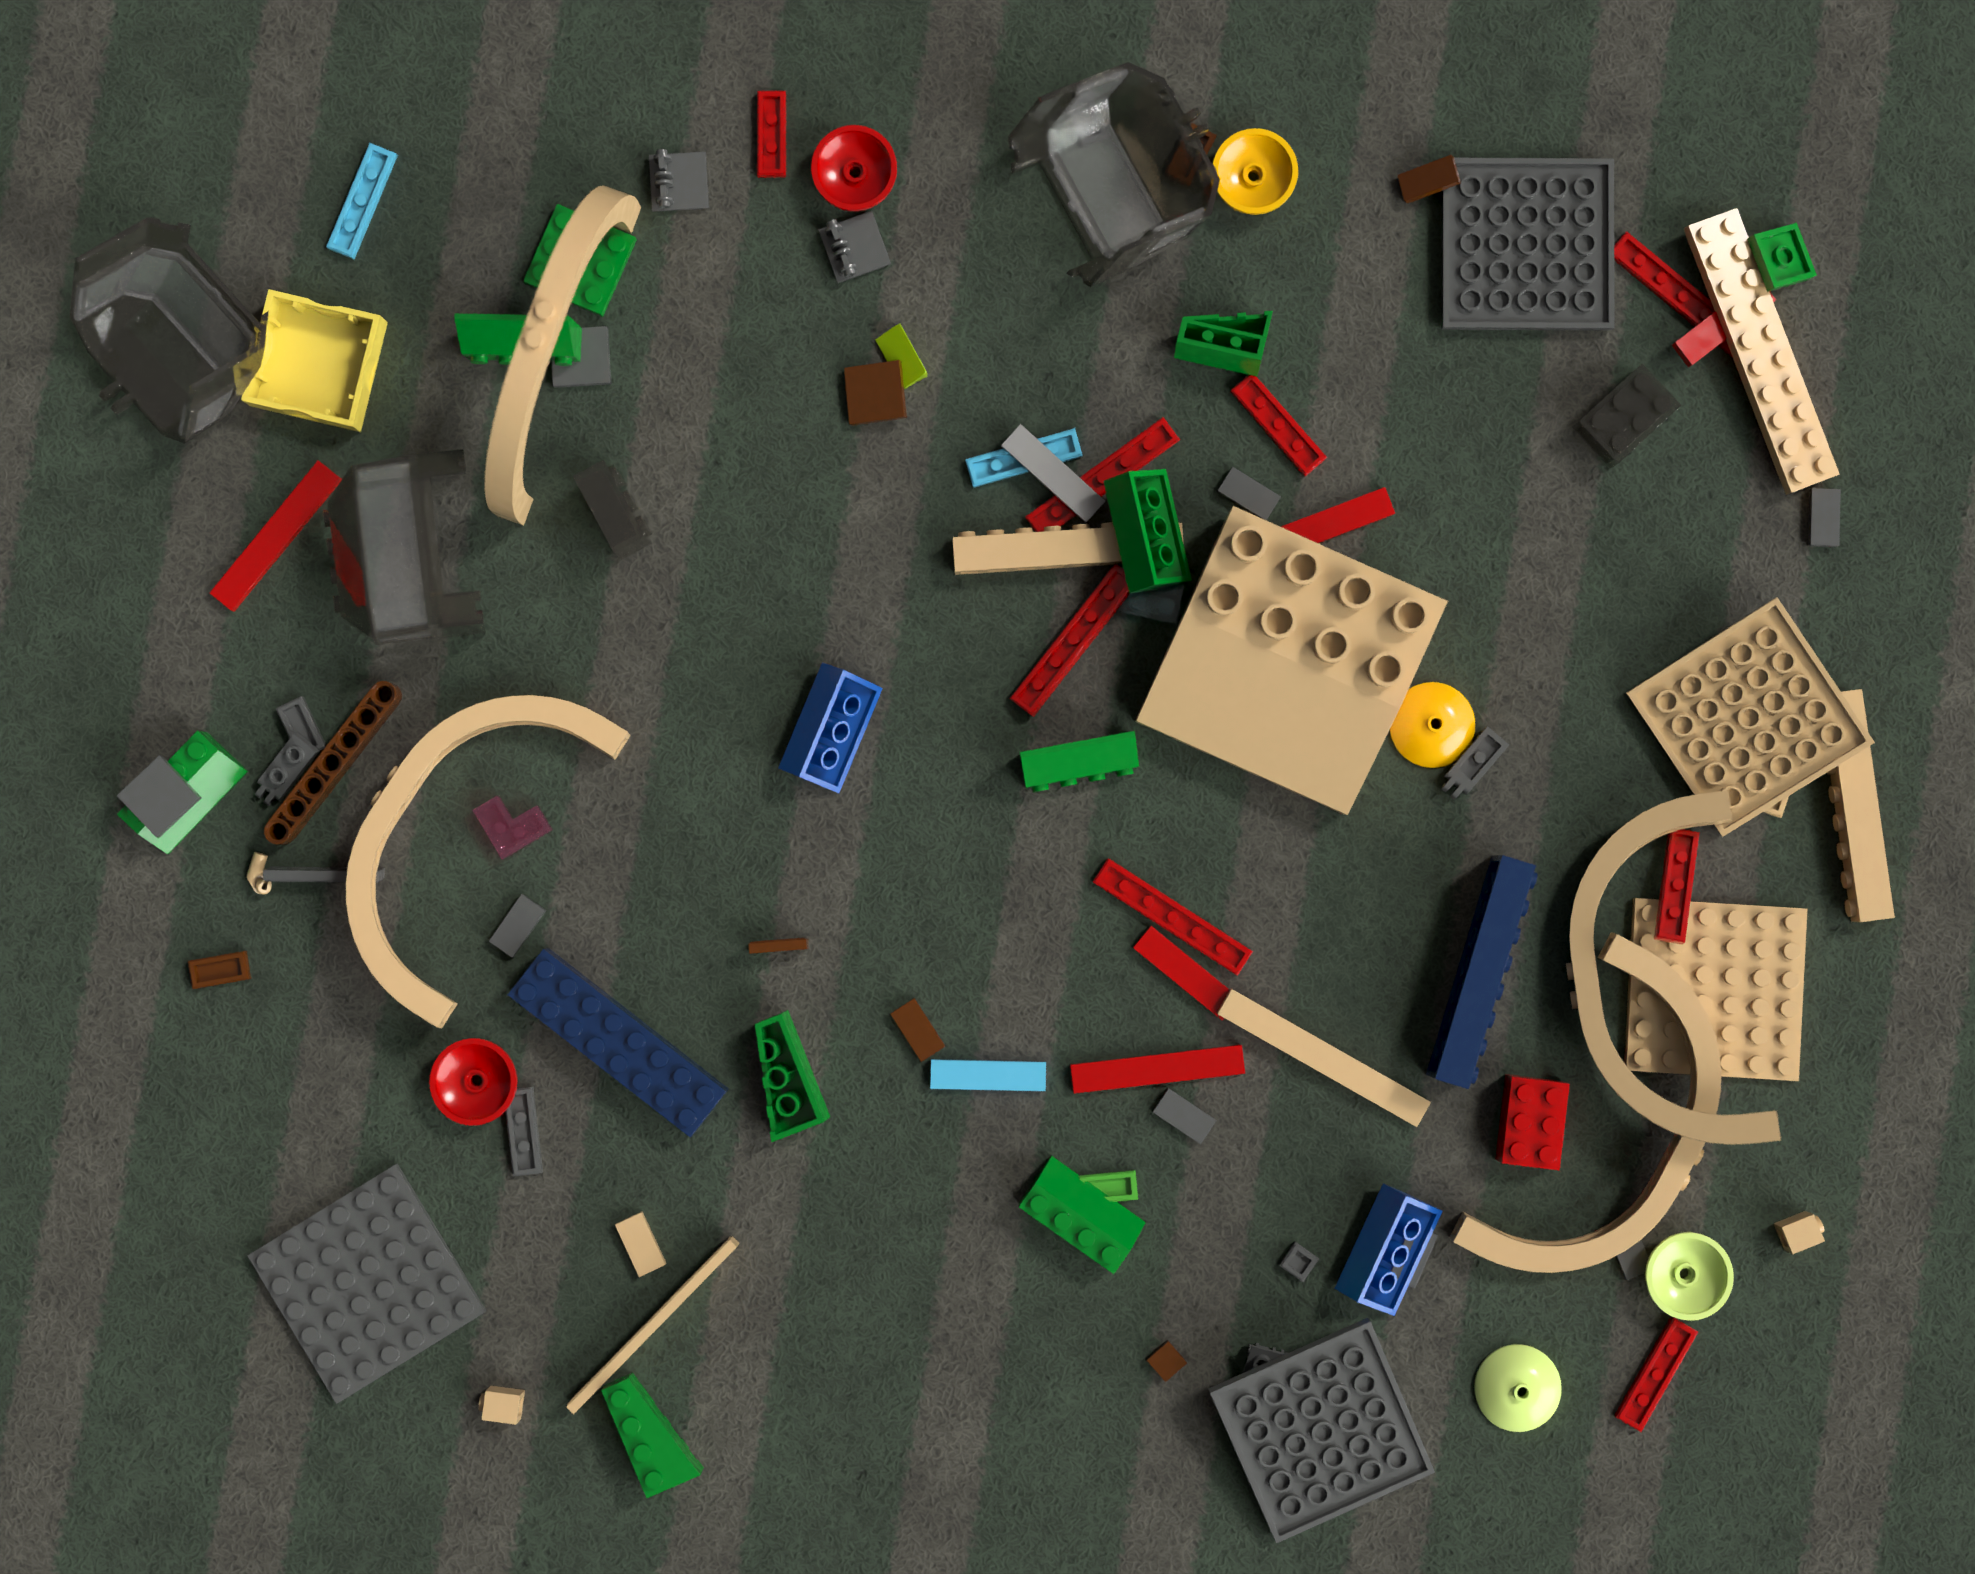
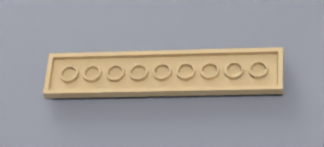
(1761, 351)

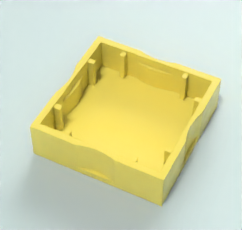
(317, 361)

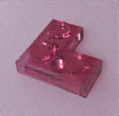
(511, 834)

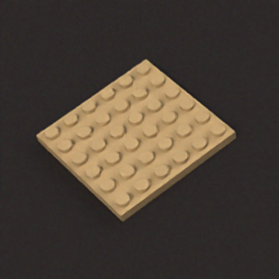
(1751, 714)
(1748, 977)

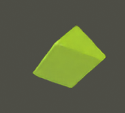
(897, 346)

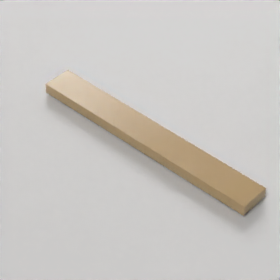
(1323, 1057)
(652, 1324)

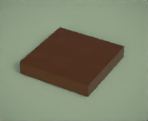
(875, 392)

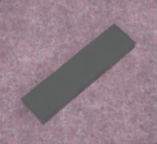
(311, 874)

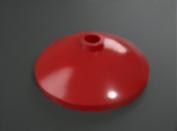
(851, 149)
(454, 1087)

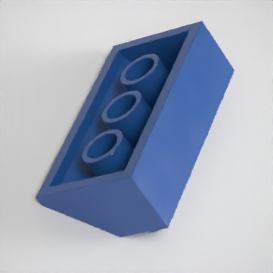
(830, 727)
(1380, 1246)

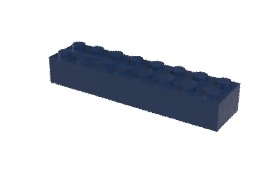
(1481, 971)
(618, 1041)

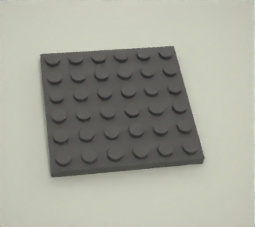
(1528, 245)
(366, 1283)
(1322, 1430)

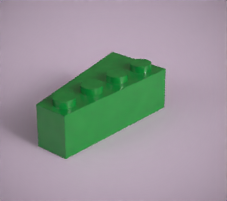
(788, 1080)
(651, 1442)

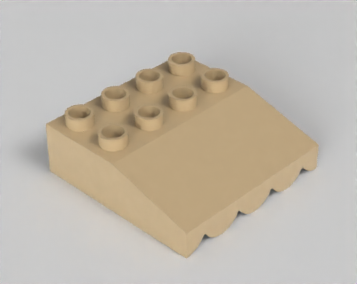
(1290, 660)

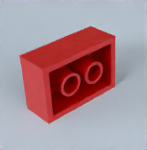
(1532, 1122)

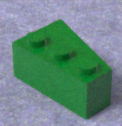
(1224, 342)

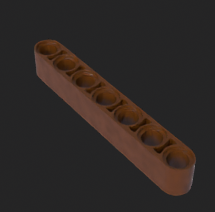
(320, 768)

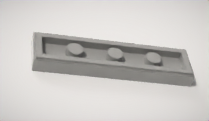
(1053, 473)

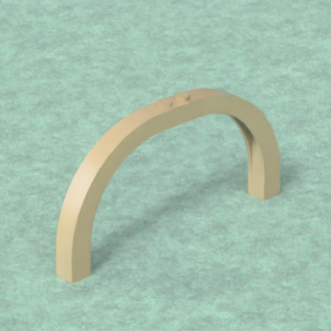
(507, 443)
(397, 795)
(1660, 820)
(1672, 1169)

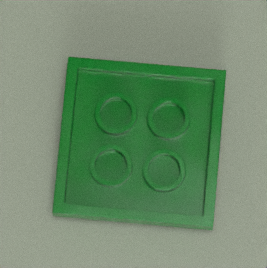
(602, 270)

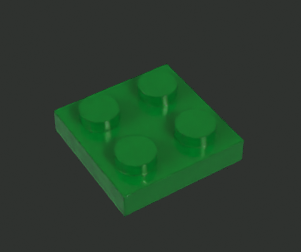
(1781, 257)

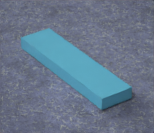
(361, 201)
(1001, 465)
(988, 1075)

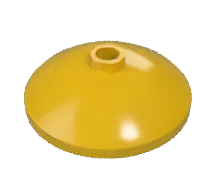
(1258, 153)
(1413, 731)

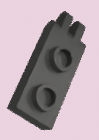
(1474, 762)
(286, 768)

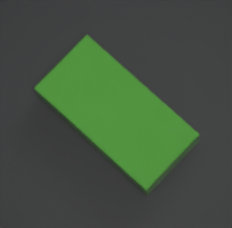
(1117, 1185)

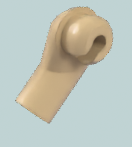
(255, 874)

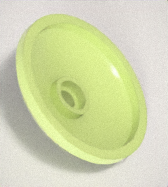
(1707, 1281)
(1504, 1374)

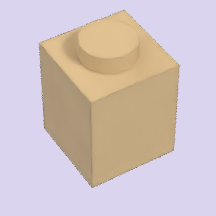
(1800, 1232)
(502, 1404)

